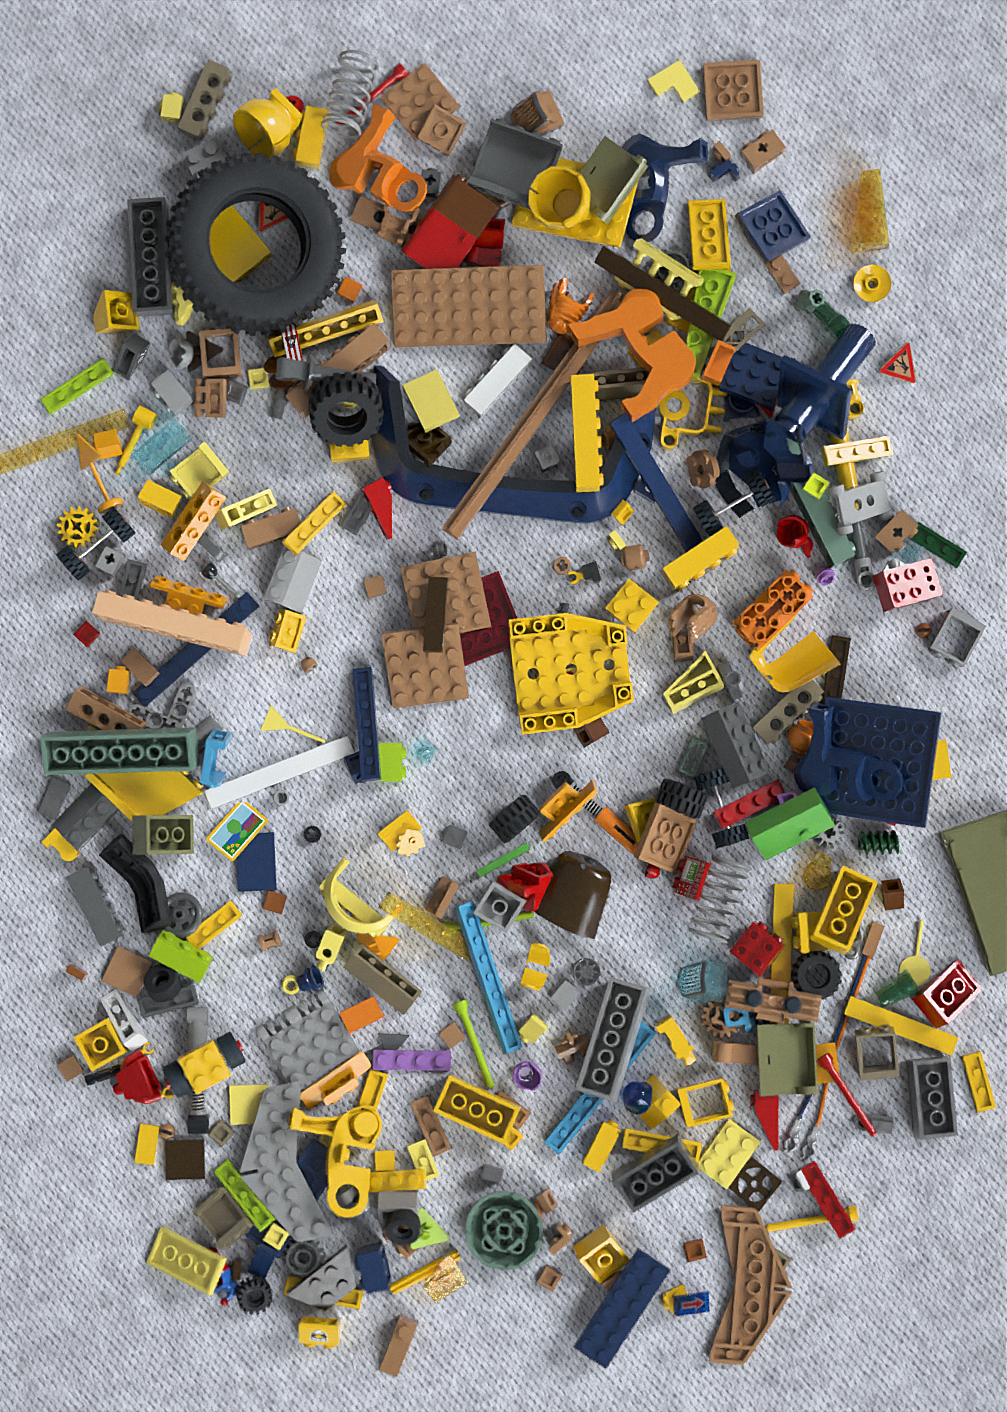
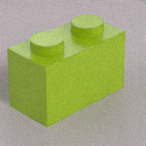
(392, 762)

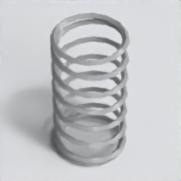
(347, 67)
(722, 937)

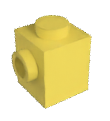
(171, 107)

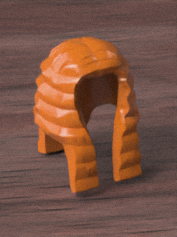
(565, 309)

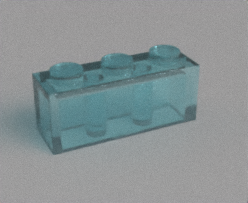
(161, 446)

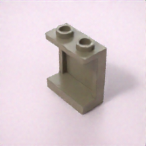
(223, 1217)

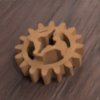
(713, 1019)

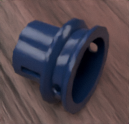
(310, 979)

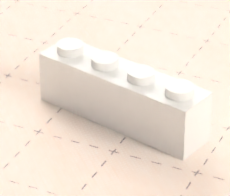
(498, 380)

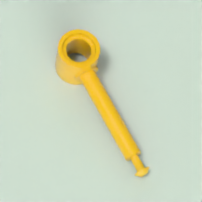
(143, 419)

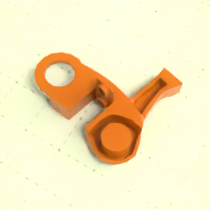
(356, 165)

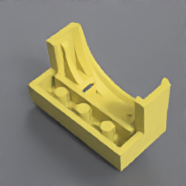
(363, 918)

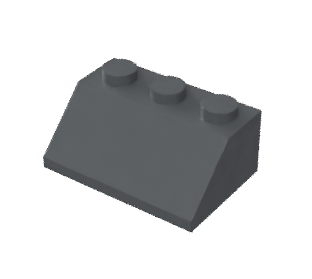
(85, 817)

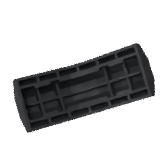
(144, 882)

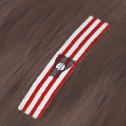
(292, 343)

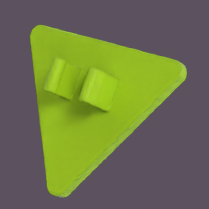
(430, 1232)

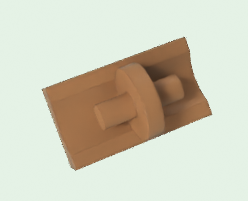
(572, 1044)

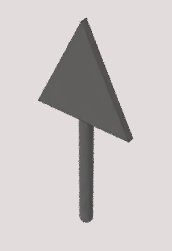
(389, 1042)

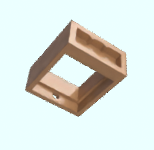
(220, 372)

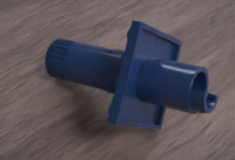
(820, 393)

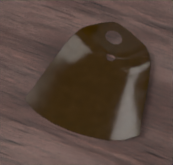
(576, 894)

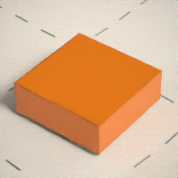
(350, 289)

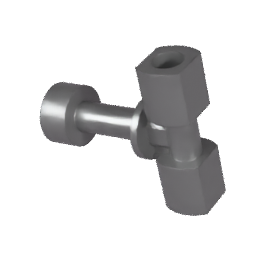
(731, 680)

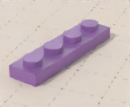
(411, 1060)

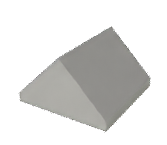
(499, 906)

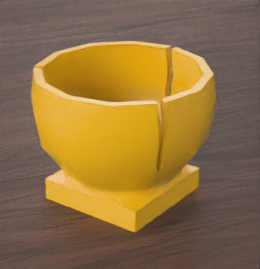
(270, 118)
(561, 198)

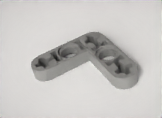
(172, 717)

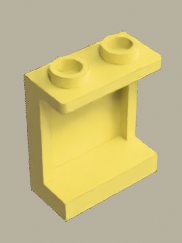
(198, 467)

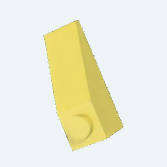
(245, 509)

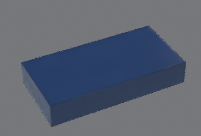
(262, 1261)

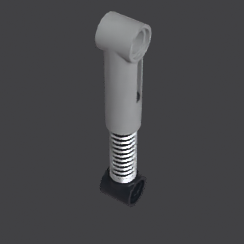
(197, 1034)

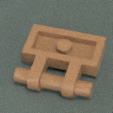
(215, 398)

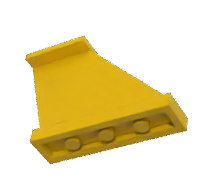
(147, 791)

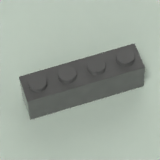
(95, 906)

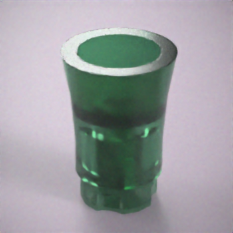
(897, 989)

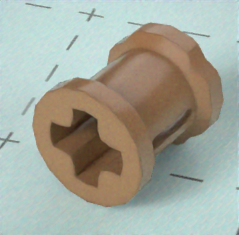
(269, 940)

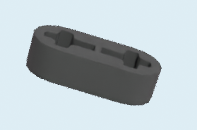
(211, 548)

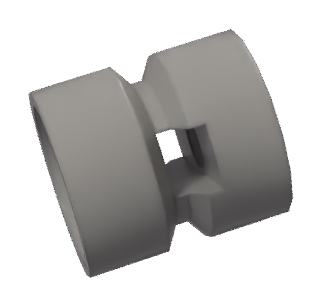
(349, 1199)

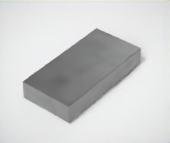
(54, 798)

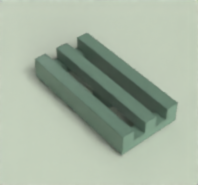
(687, 772)

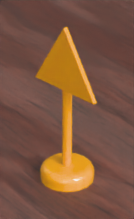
(87, 457)

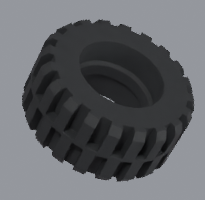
(345, 429)

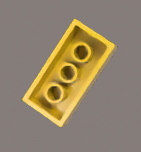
(700, 558)
(843, 910)
(477, 1108)

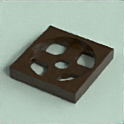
(752, 1163)

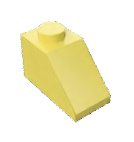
(532, 1029)

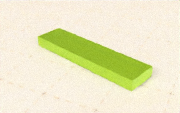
(77, 386)
(244, 1196)

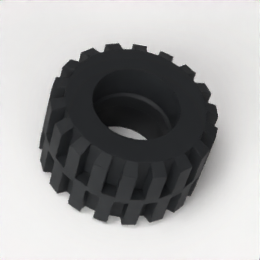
(681, 798)
(514, 818)
(816, 957)

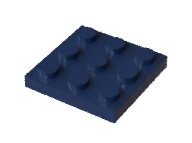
(772, 226)
(753, 376)

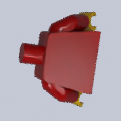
(138, 1079)

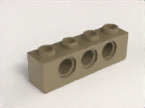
(211, 72)
(762, 727)

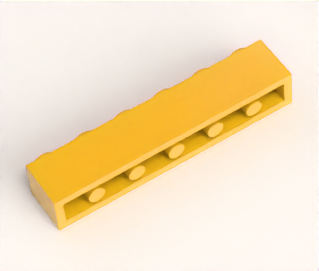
(330, 326)
(585, 433)

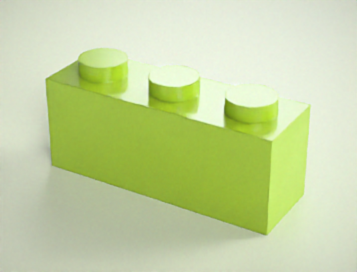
(181, 956)

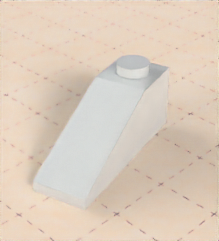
(124, 1021)

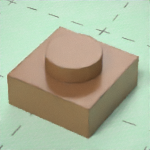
(720, 152)
(546, 1201)

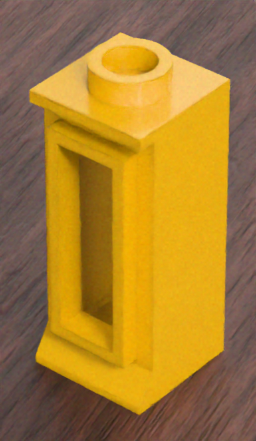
(602, 1145)

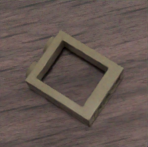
(877, 1071)

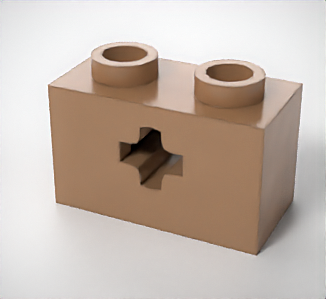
(756, 159)
(902, 521)

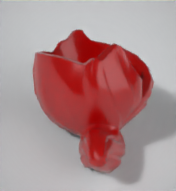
(793, 533)

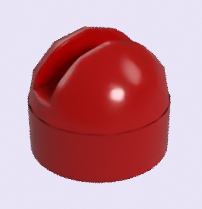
(653, 872)

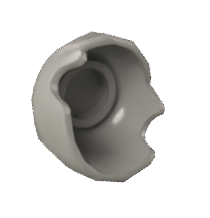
(181, 346)

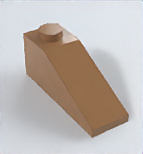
(398, 1345)

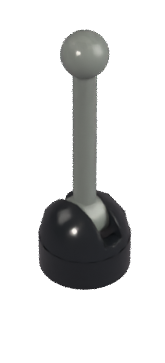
(211, 572)

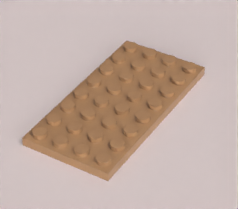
(469, 306)

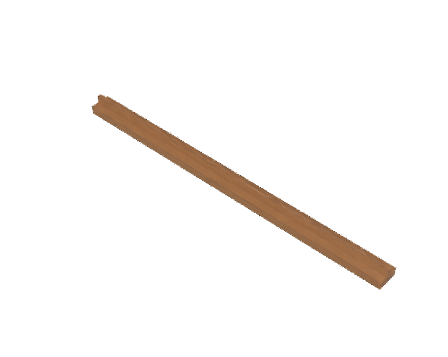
(523, 430)

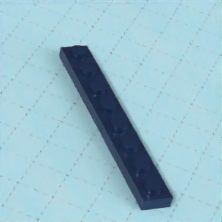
(191, 653)

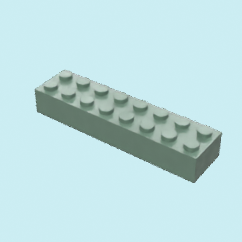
(821, 521)
(120, 751)

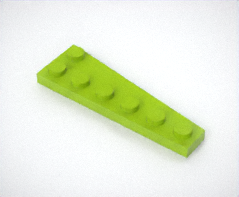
(713, 296)

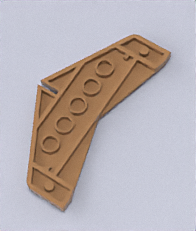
(753, 1298)

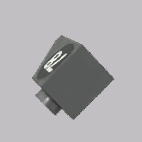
(131, 356)

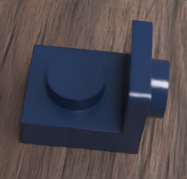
(353, 764)

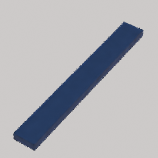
(655, 482)

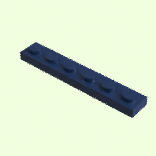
(366, 724)

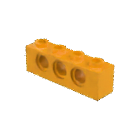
(193, 521)

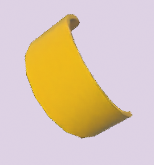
(533, 979)

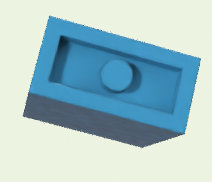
(216, 740)

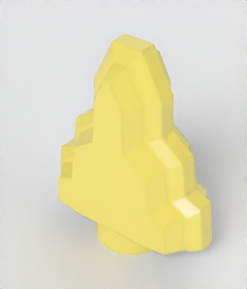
(183, 308)

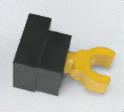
(590, 571)

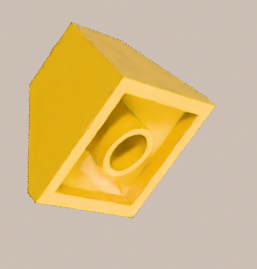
(115, 313)
(662, 1103)

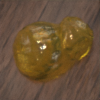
(818, 879)

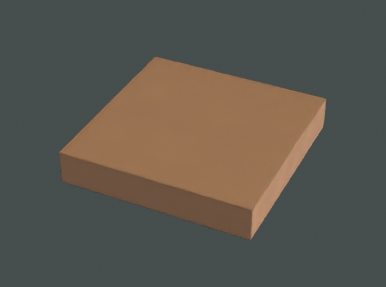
(441, 130)
(127, 971)

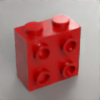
(758, 947)

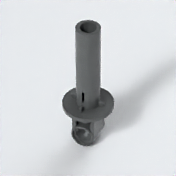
(307, 372)

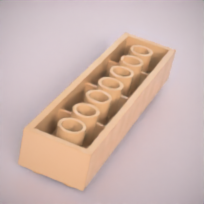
(172, 623)

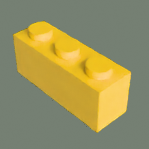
(311, 137)

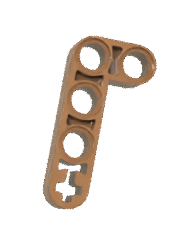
(734, 1053)

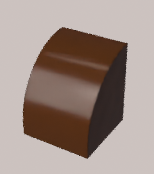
(591, 732)
(892, 894)

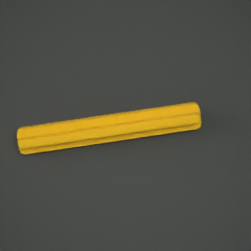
(419, 1274)

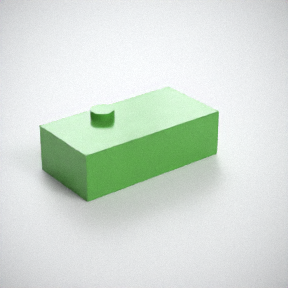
(790, 823)

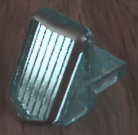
(703, 981)

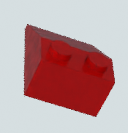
(947, 994)

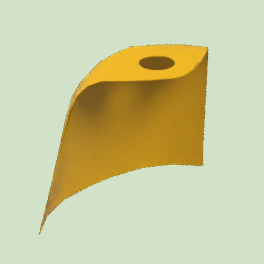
(797, 665)

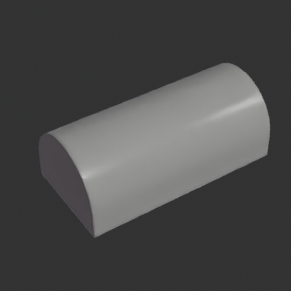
(204, 731)

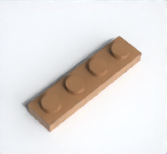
(780, 271)

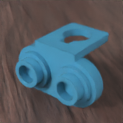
(747, 1021)

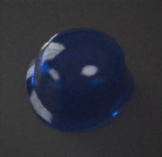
(637, 1097)

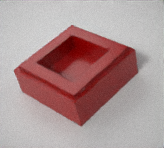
(86, 634)

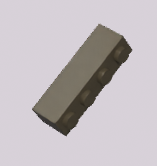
(620, 383)
(382, 979)

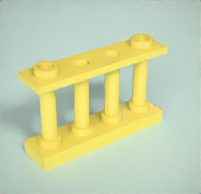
(675, 269)

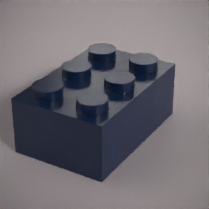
(374, 1268)

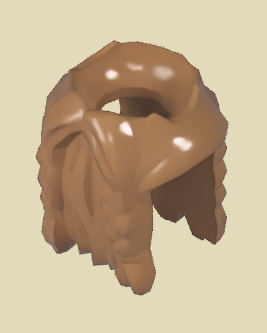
(699, 621)

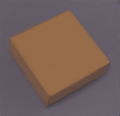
(375, 586)
(452, 1035)
(70, 1068)
(549, 1278)

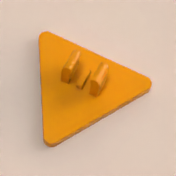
(378, 945)

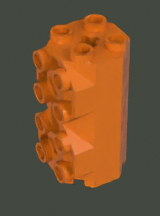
(772, 609)

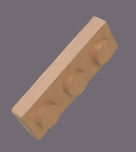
(430, 1125)

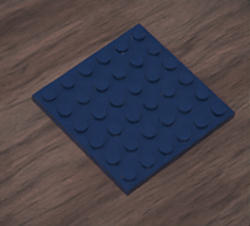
(892, 734)

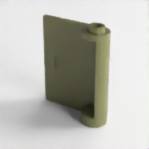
(611, 177)
(790, 1057)

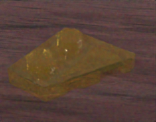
(445, 1279)

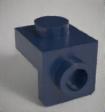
(720, 170)

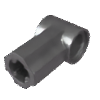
(881, 1123)

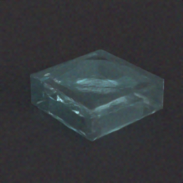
(425, 751)

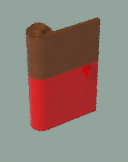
(450, 226)

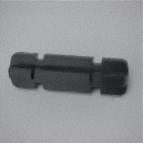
(102, 1075)

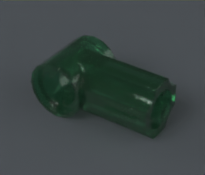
(831, 319)

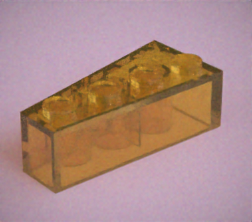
(870, 215)

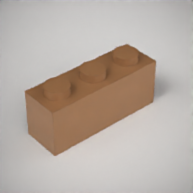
(270, 528)

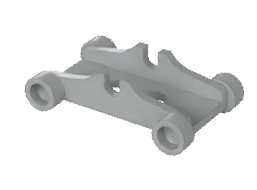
(846, 497)

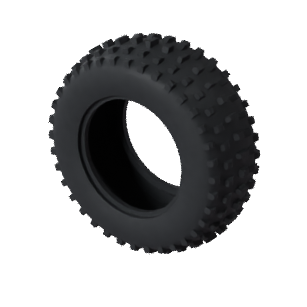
(292, 194)

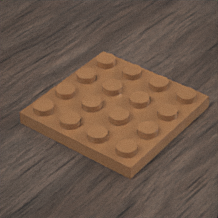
(465, 591)
(424, 676)

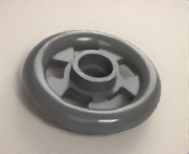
(195, 920)

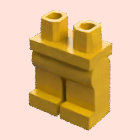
(677, 1041)

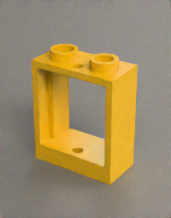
(728, 1104)

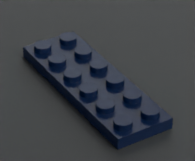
(313, 1167)
(621, 1308)

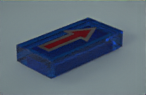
(691, 1303)

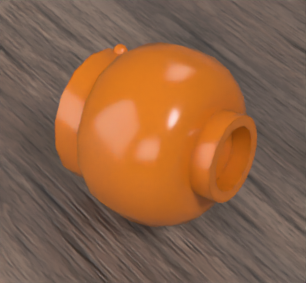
(800, 736)

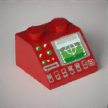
(691, 877)

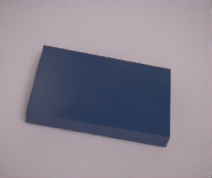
(258, 864)

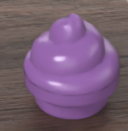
(825, 575)

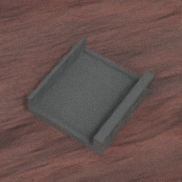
(512, 161)

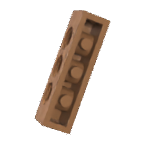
(100, 706)

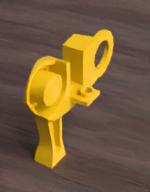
(354, 1129)

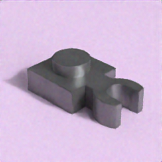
(235, 391)

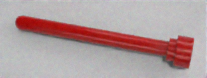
(398, 73)
(827, 1063)

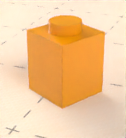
(107, 444)
(118, 680)

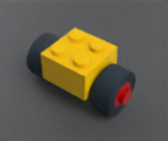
(204, 1065)

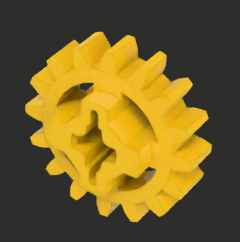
(83, 522)

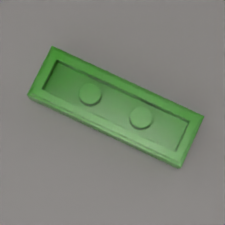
(502, 860)

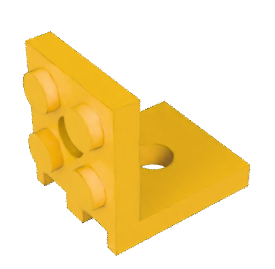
(804, 924)

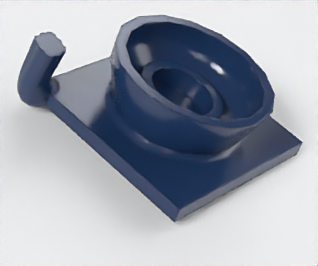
(738, 408)

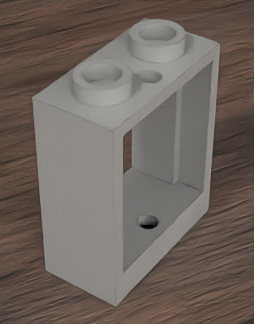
(965, 620)

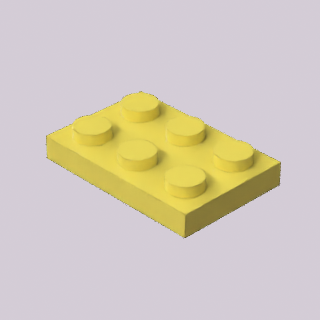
(728, 1153)

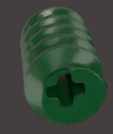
(878, 842)

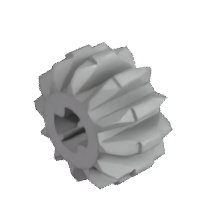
(831, 839)

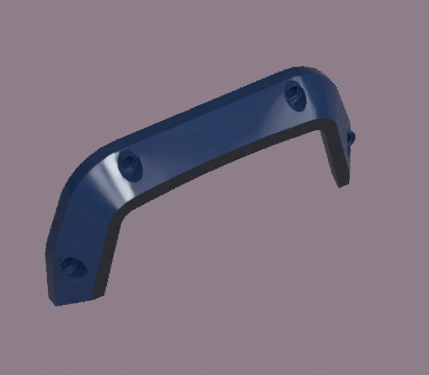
(512, 496)

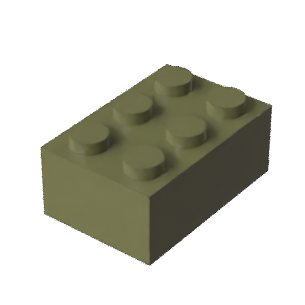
(163, 834)

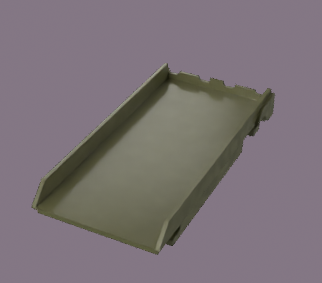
(980, 867)

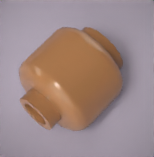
(634, 557)

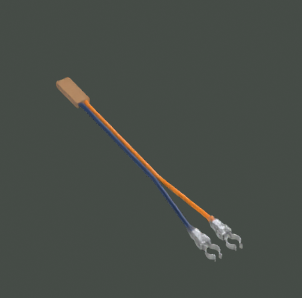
(868, 950)

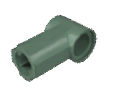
(808, 300)

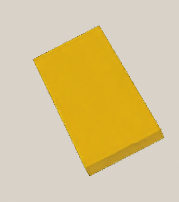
(709, 234)

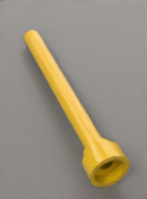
(851, 1211)

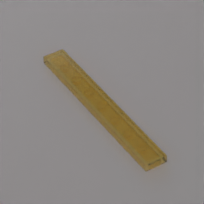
(61, 441)

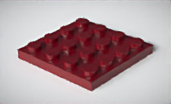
(494, 639)

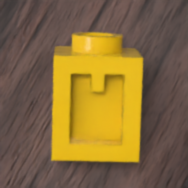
(668, 1302)

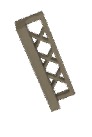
(736, 327)

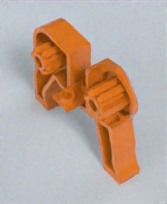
(667, 360)

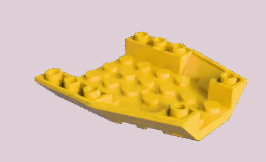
(561, 699)

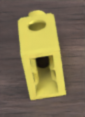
(332, 940)

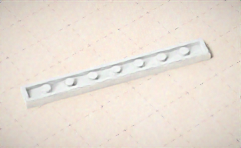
(279, 772)

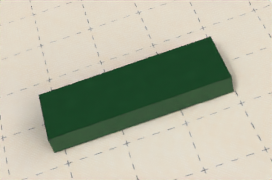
(938, 545)

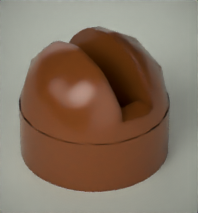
(923, 634)

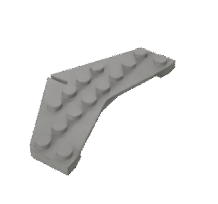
(279, 1178)

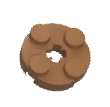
(695, 465)

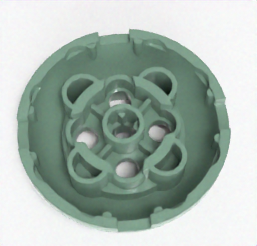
(486, 1244)

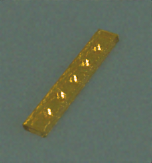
(425, 925)

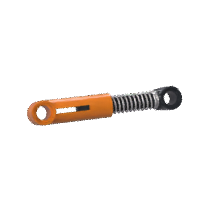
(603, 817)

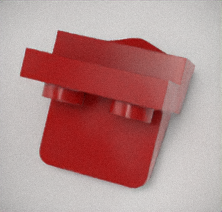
(528, 882)

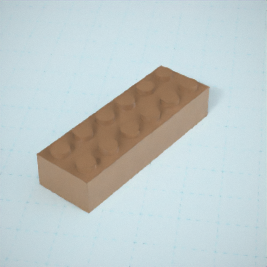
(356, 356)

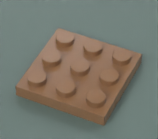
(733, 90)
(415, 96)
(665, 838)

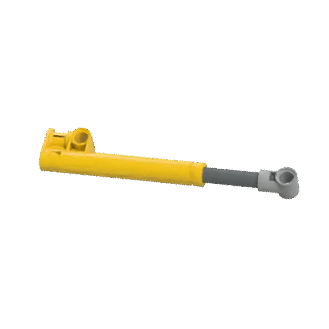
(847, 475)

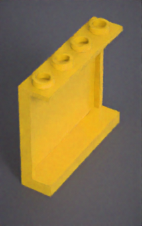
(236, 246)

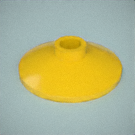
(874, 274)

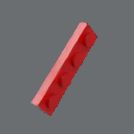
(748, 804)
(827, 1200)

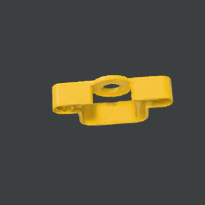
(675, 416)

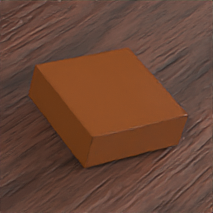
(275, 902)
(76, 972)
(695, 1250)

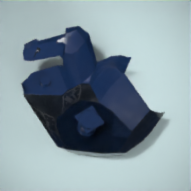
(765, 449)

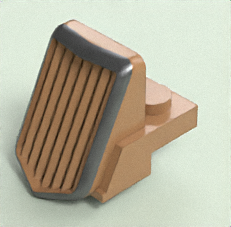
(537, 113)

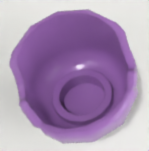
(523, 1069)

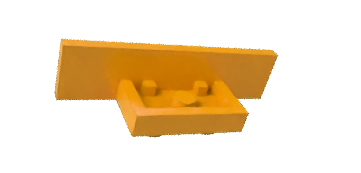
(187, 597)
(563, 806)
(336, 1082)

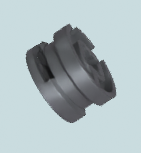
(586, 971)

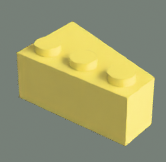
(694, 685)

